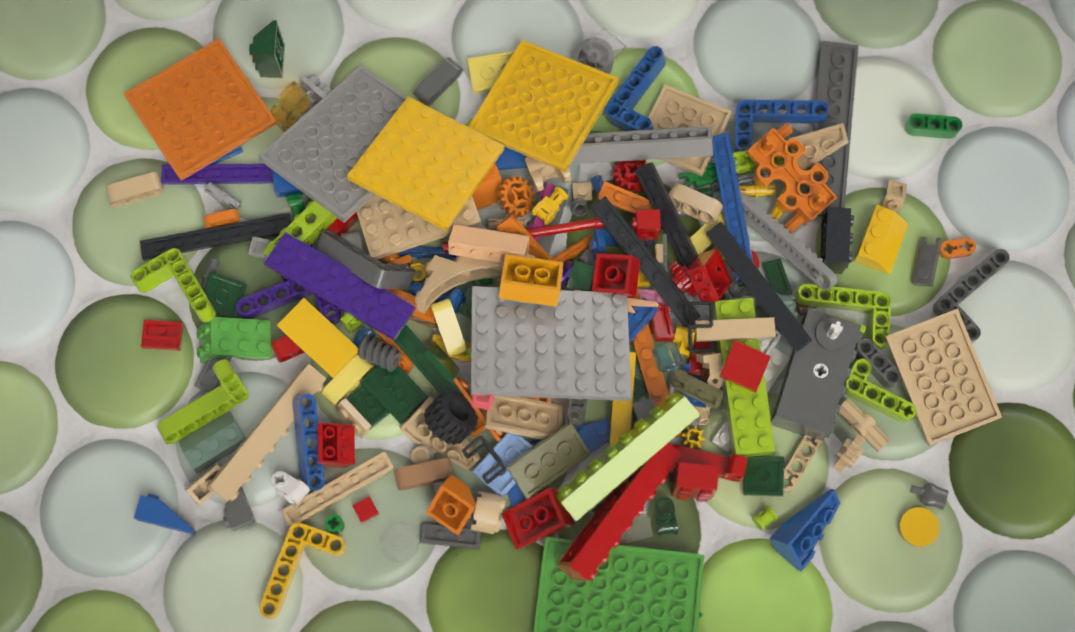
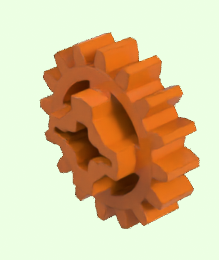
(516, 196)

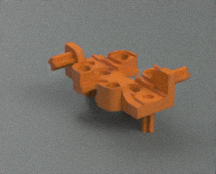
(804, 205)

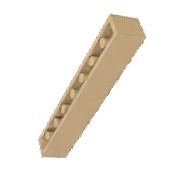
(264, 436)

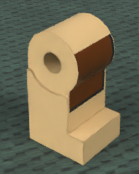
(711, 367)

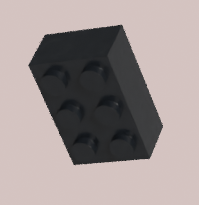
(836, 238)

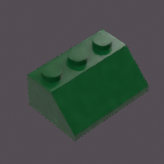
(268, 51)

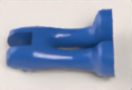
(456, 296)

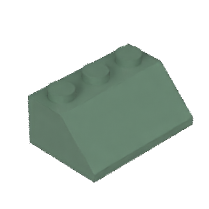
(212, 442)

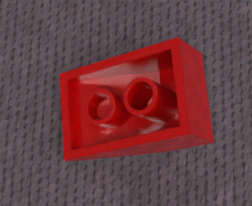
(537, 518)

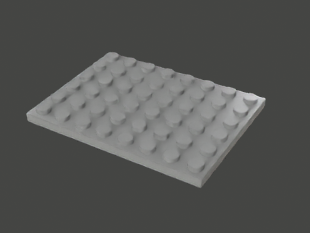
(331, 140)
(548, 349)

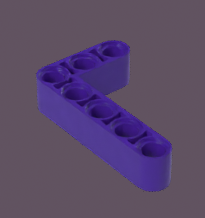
(275, 302)

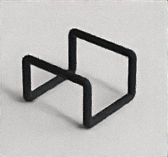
(692, 326)
(485, 444)

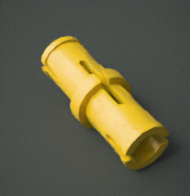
(756, 191)

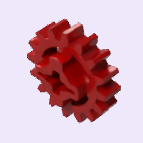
(630, 178)
(682, 279)

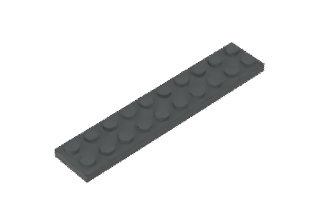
(837, 89)

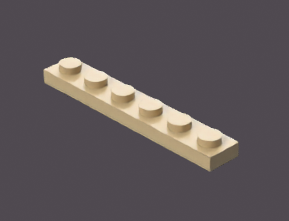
(338, 489)

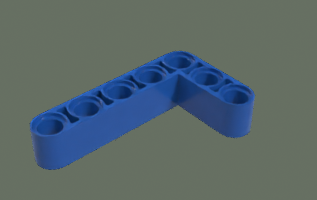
(653, 62)
(772, 116)

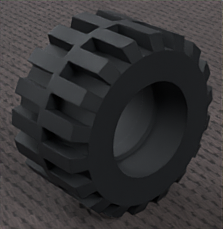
(451, 418)

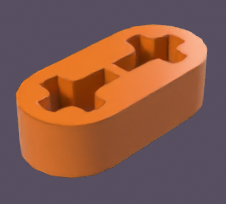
(221, 218)
(957, 244)

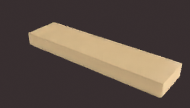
(736, 329)

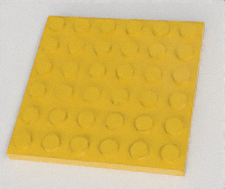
(544, 105)
(426, 163)

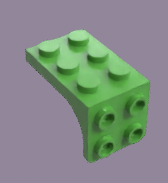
(234, 339)

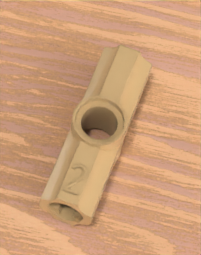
(863, 424)

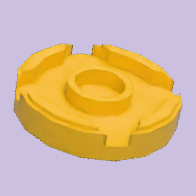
(919, 527)

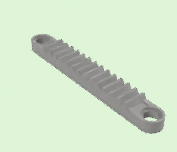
(787, 244)

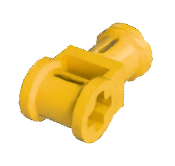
(549, 206)

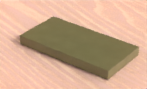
(548, 460)

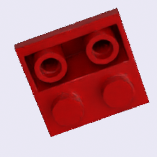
(336, 445)

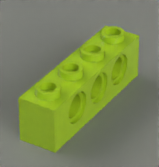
(310, 231)

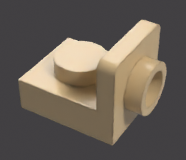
(895, 195)

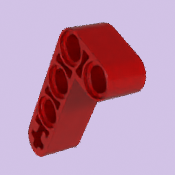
(730, 468)

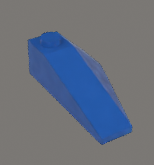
(801, 532)

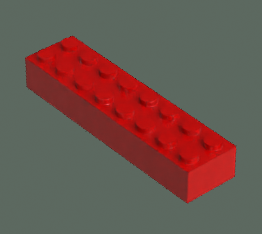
(616, 515)

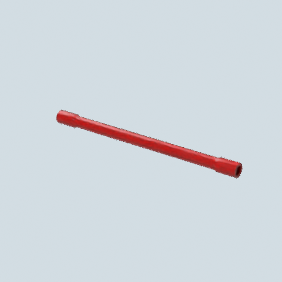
(556, 229)

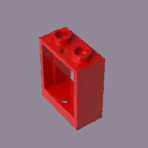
(705, 270)

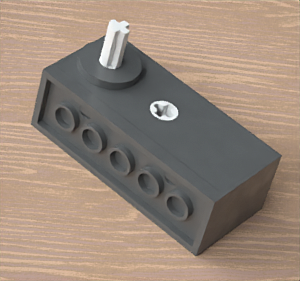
(817, 376)

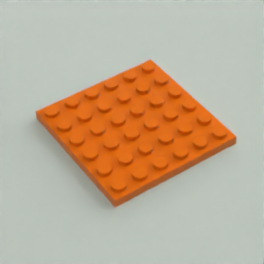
(200, 109)

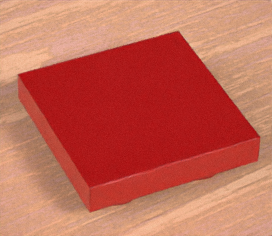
(745, 366)

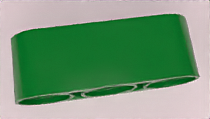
(940, 121)

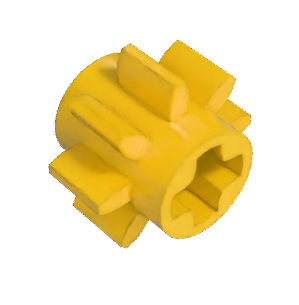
(694, 432)

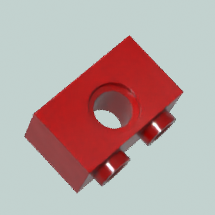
(646, 224)

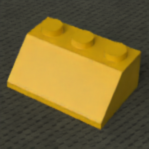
(881, 240)

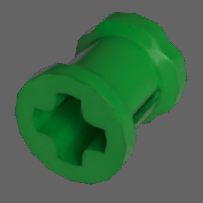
(331, 519)

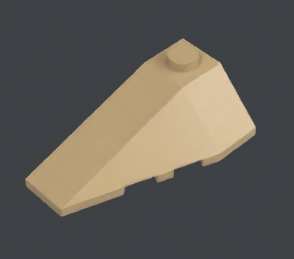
(418, 432)

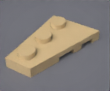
(820, 144)

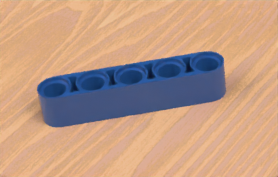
(302, 433)

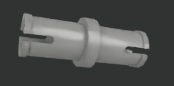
(222, 196)

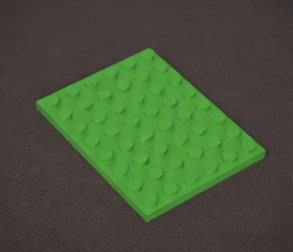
(630, 592)

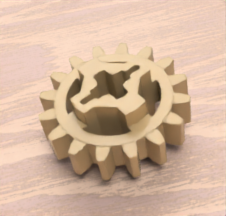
(848, 453)

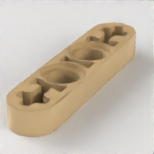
(802, 459)

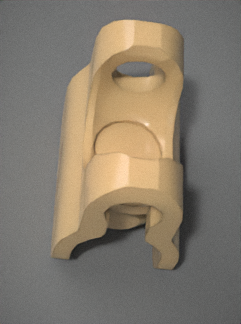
(540, 172)

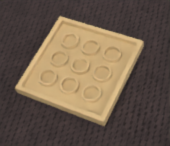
(684, 110)

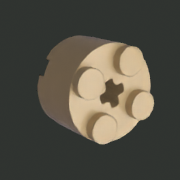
(487, 512)

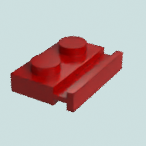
(162, 335)

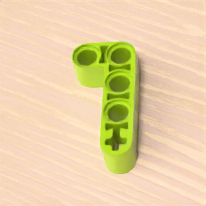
(880, 395)

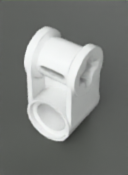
(289, 487)

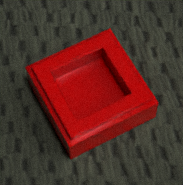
(365, 510)

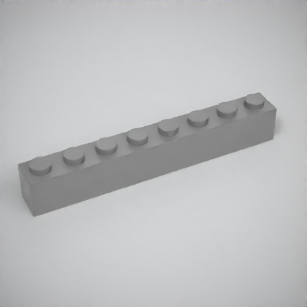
(646, 145)

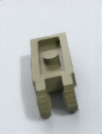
(697, 389)

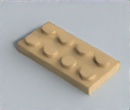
(524, 416)

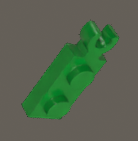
(708, 177)

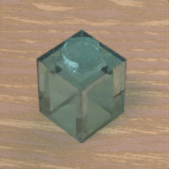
(668, 357)

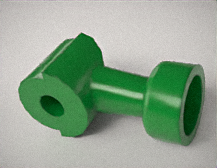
(295, 203)

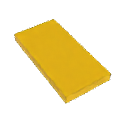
(318, 338)

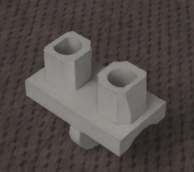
(310, 87)

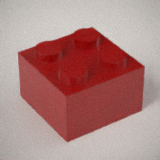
(616, 274)

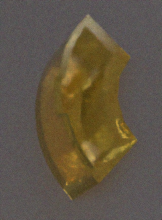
(291, 106)

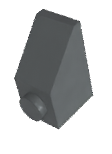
(238, 512)

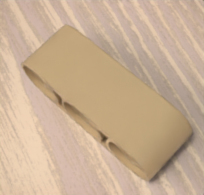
(134, 189)
(695, 203)

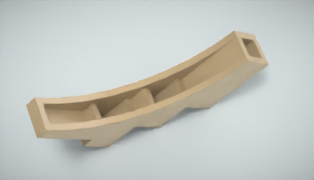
(446, 274)

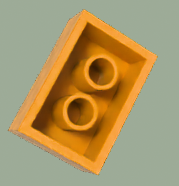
(531, 280)

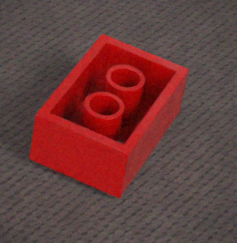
(695, 481)

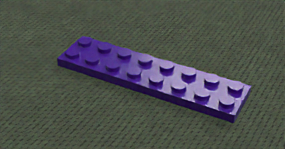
(339, 286)

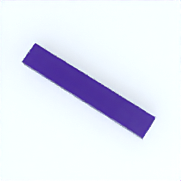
(222, 175)

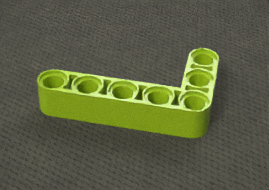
(171, 265)
(852, 304)
(206, 408)

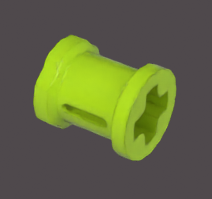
(764, 518)

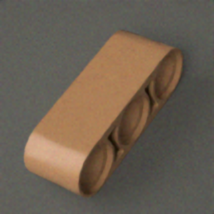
(423, 474)

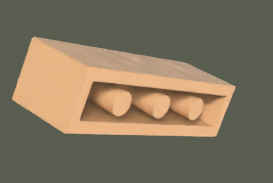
(486, 244)

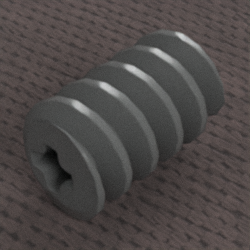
(378, 355)

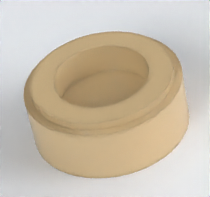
(420, 455)

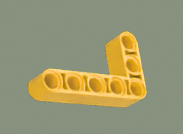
(292, 563)

